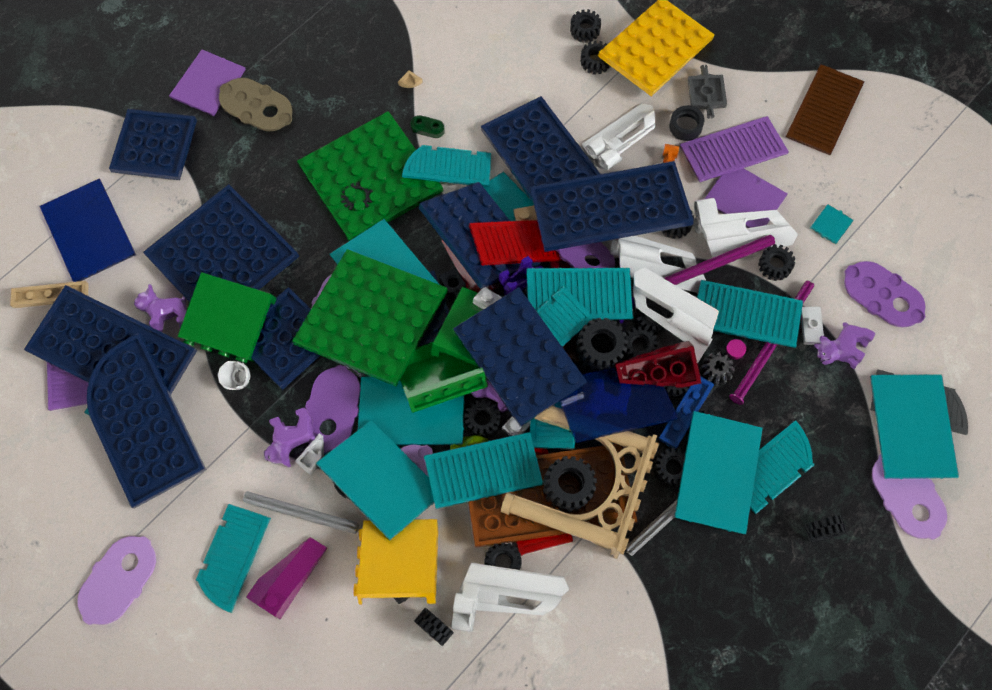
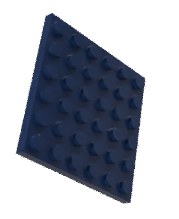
(223, 241)

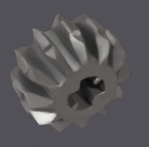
(719, 362)

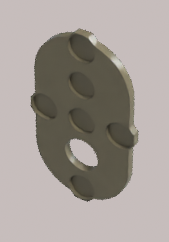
(247, 101)

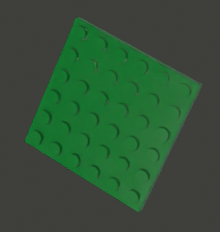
(376, 159)
(370, 317)

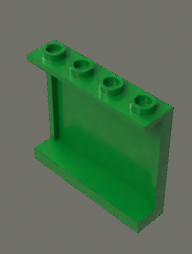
(225, 317)
(447, 339)
(438, 379)

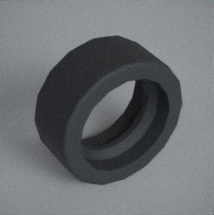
(686, 111)

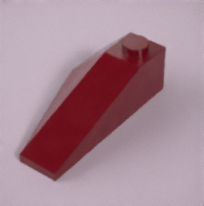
(666, 366)

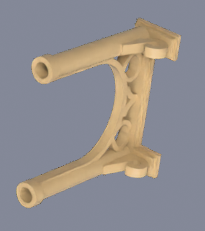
(575, 524)

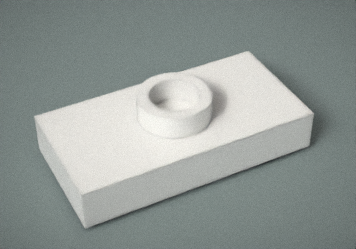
(811, 325)

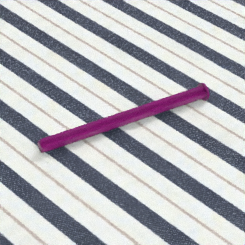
(721, 260)
(764, 355)

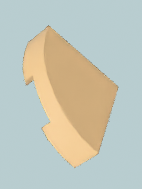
(410, 80)

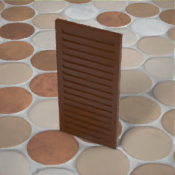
(825, 109)

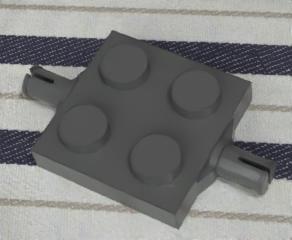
(707, 91)

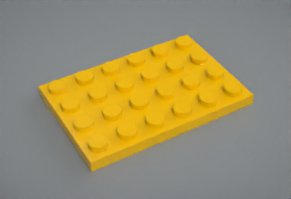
(656, 46)

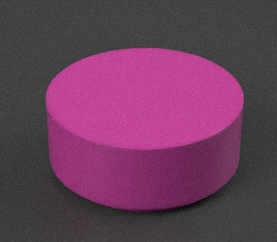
(735, 349)

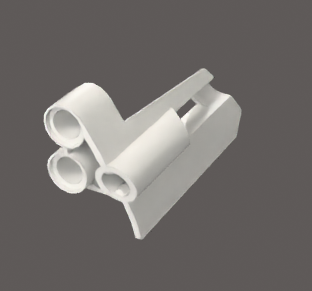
(608, 144)
(729, 231)
(640, 253)
(691, 319)
(487, 588)

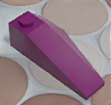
(282, 582)

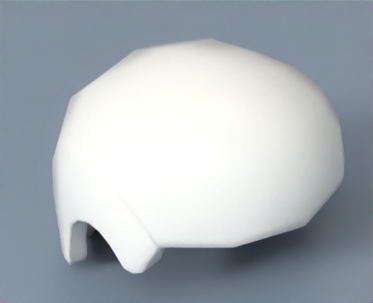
(234, 375)

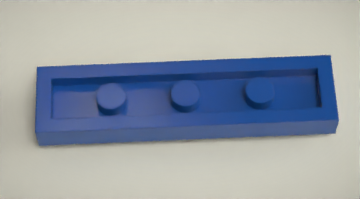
(691, 402)

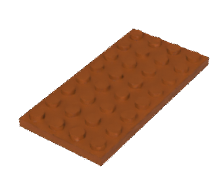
(494, 527)

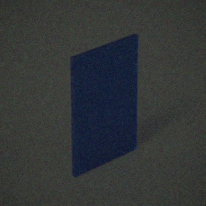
(87, 230)
(613, 407)

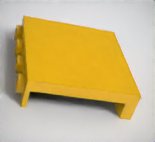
(400, 565)

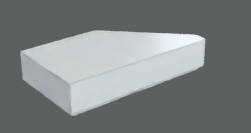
(312, 455)

